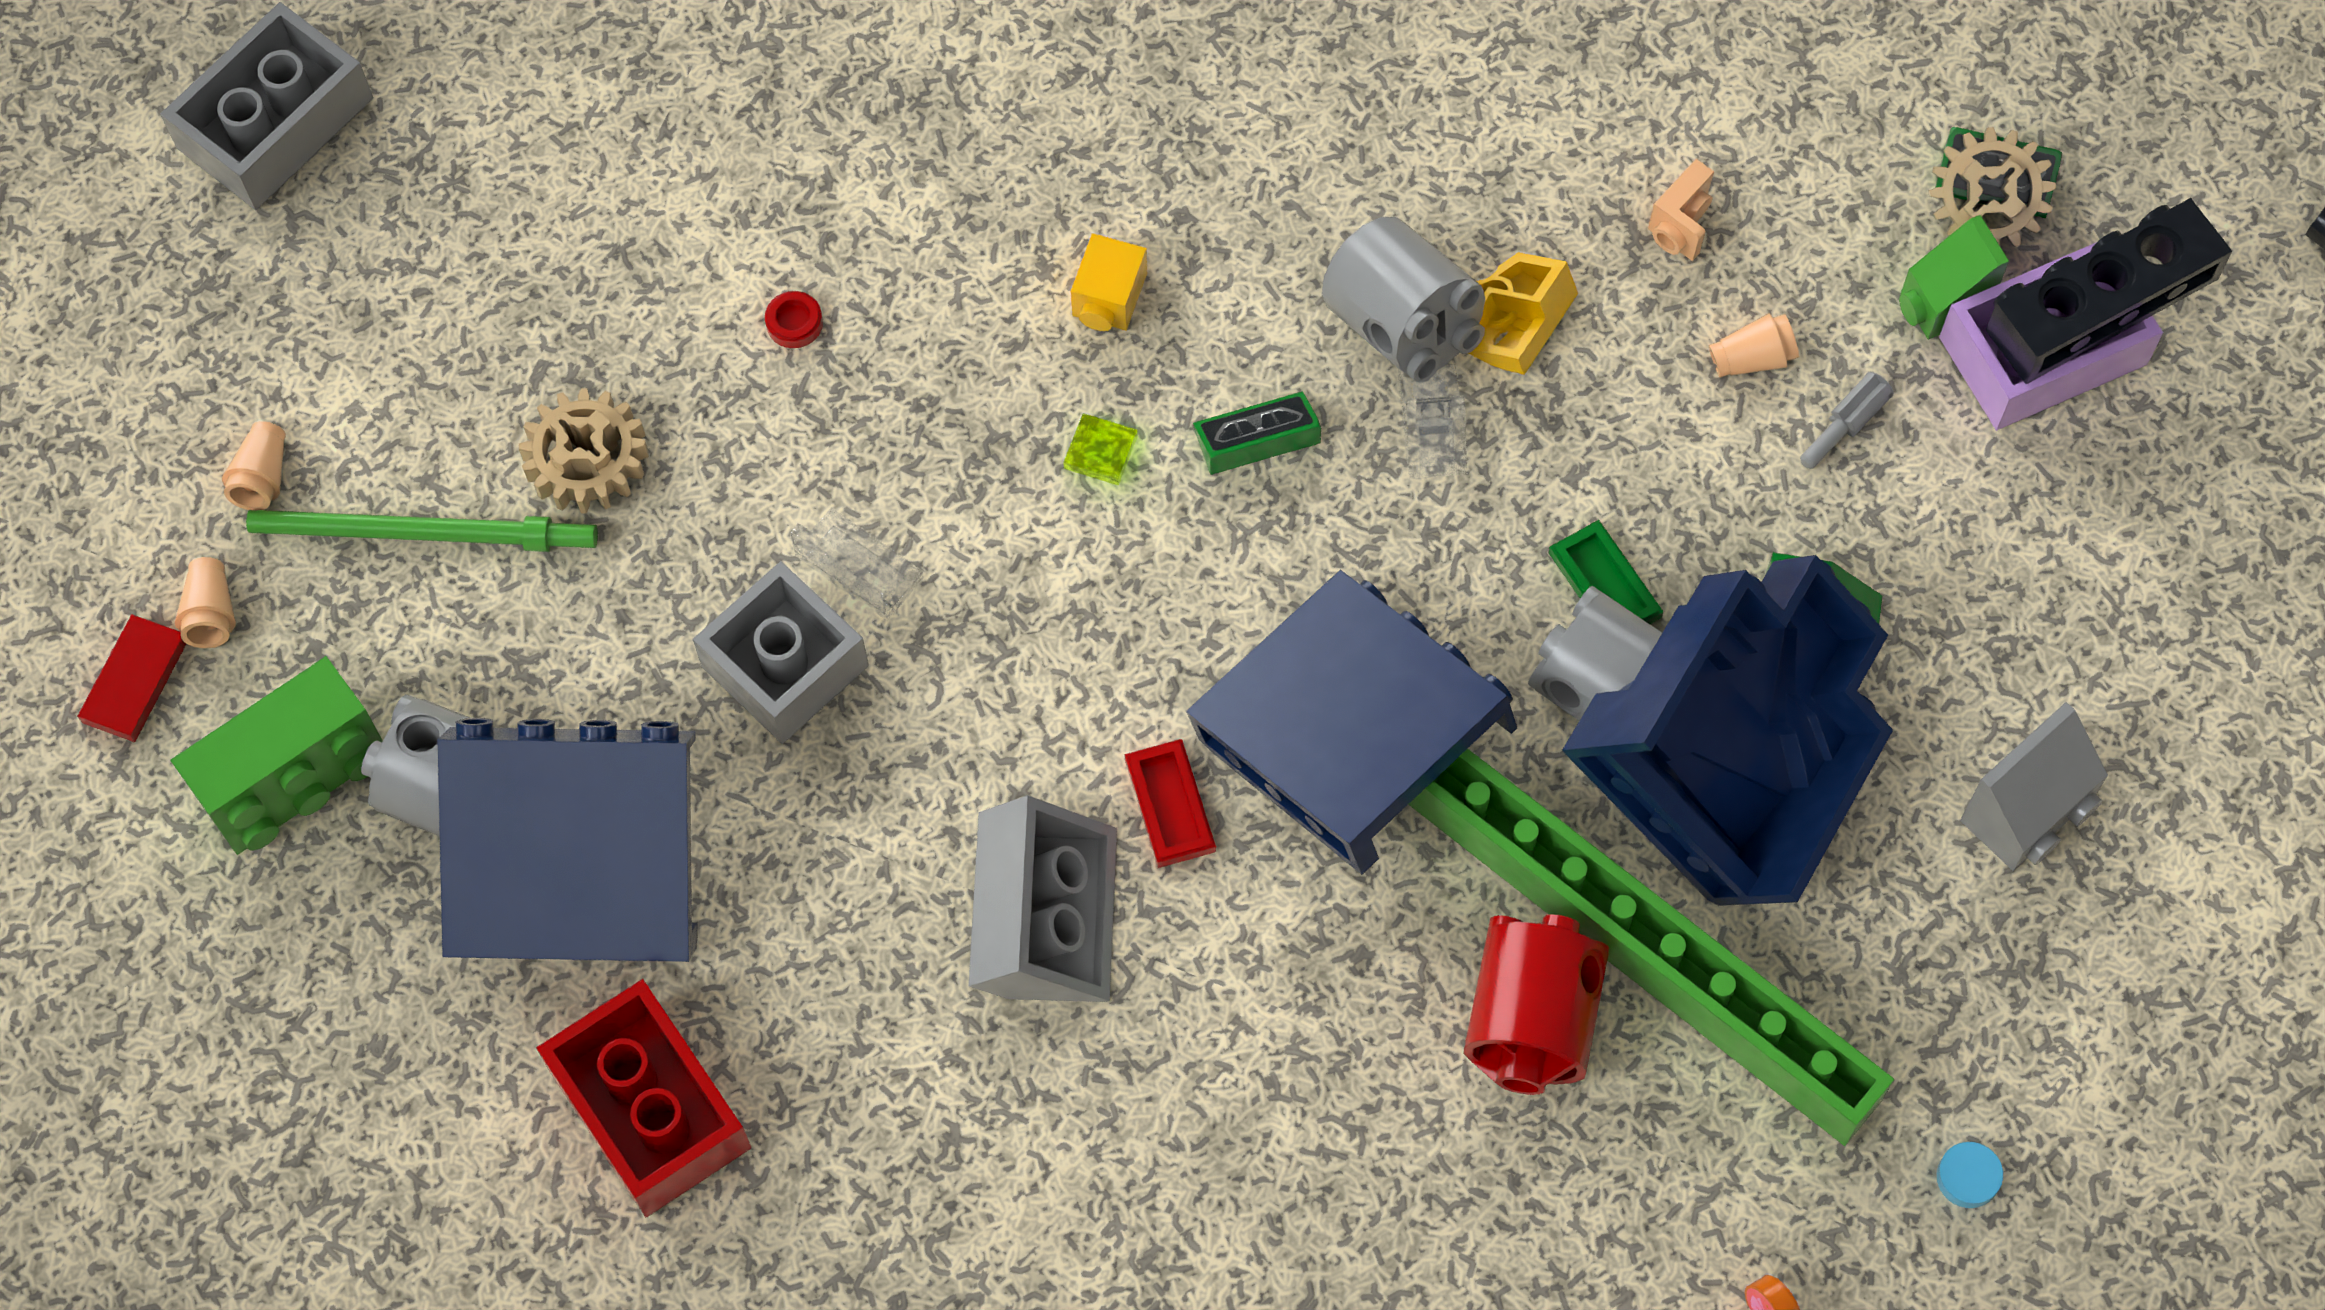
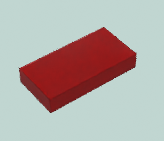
(132, 678)
(1170, 803)

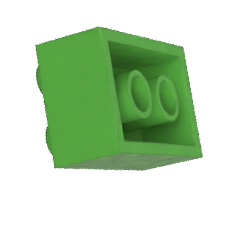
(279, 756)

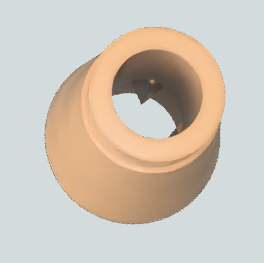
(1756, 347)
(256, 468)
(205, 605)

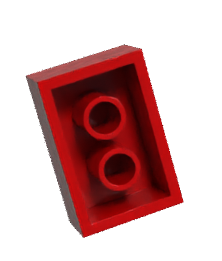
(644, 1098)

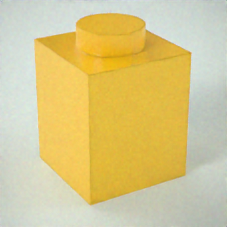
(1108, 283)

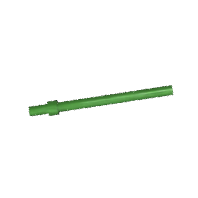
(534, 533)

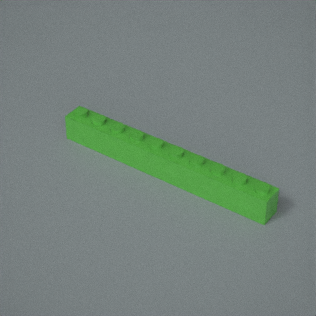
(1656, 946)

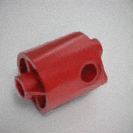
(1535, 1003)

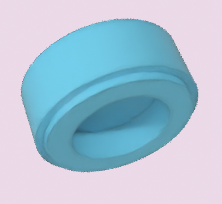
(1969, 1175)

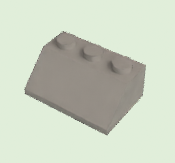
(1042, 903)

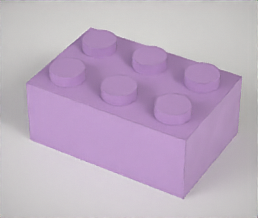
(1999, 386)

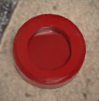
(793, 319)

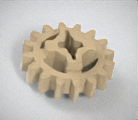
(1972, 171)
(579, 473)

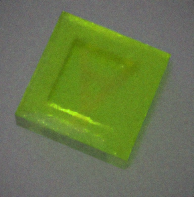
(1100, 449)

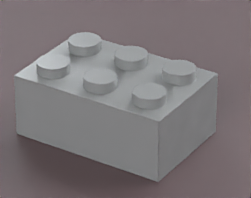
(267, 105)

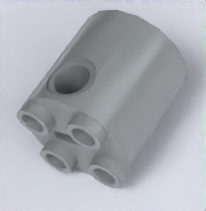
(1404, 297)
(1594, 654)
(406, 763)

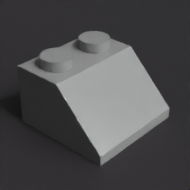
(2037, 790)

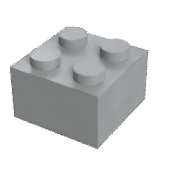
(781, 652)

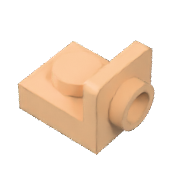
(1679, 209)

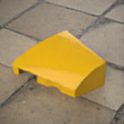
(1528, 302)

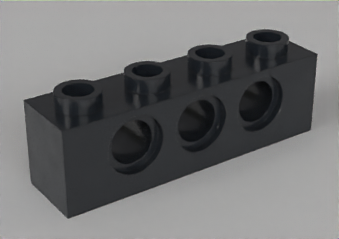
(2040, 342)

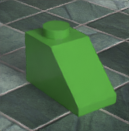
(1951, 272)

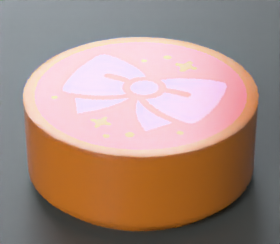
(1770, 1294)

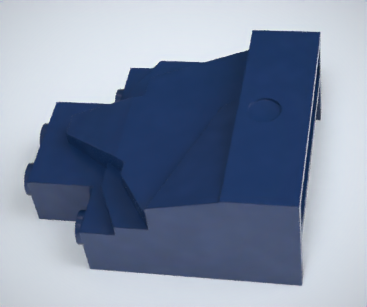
(1744, 730)

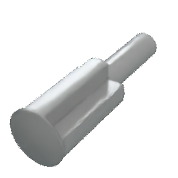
(1850, 416)

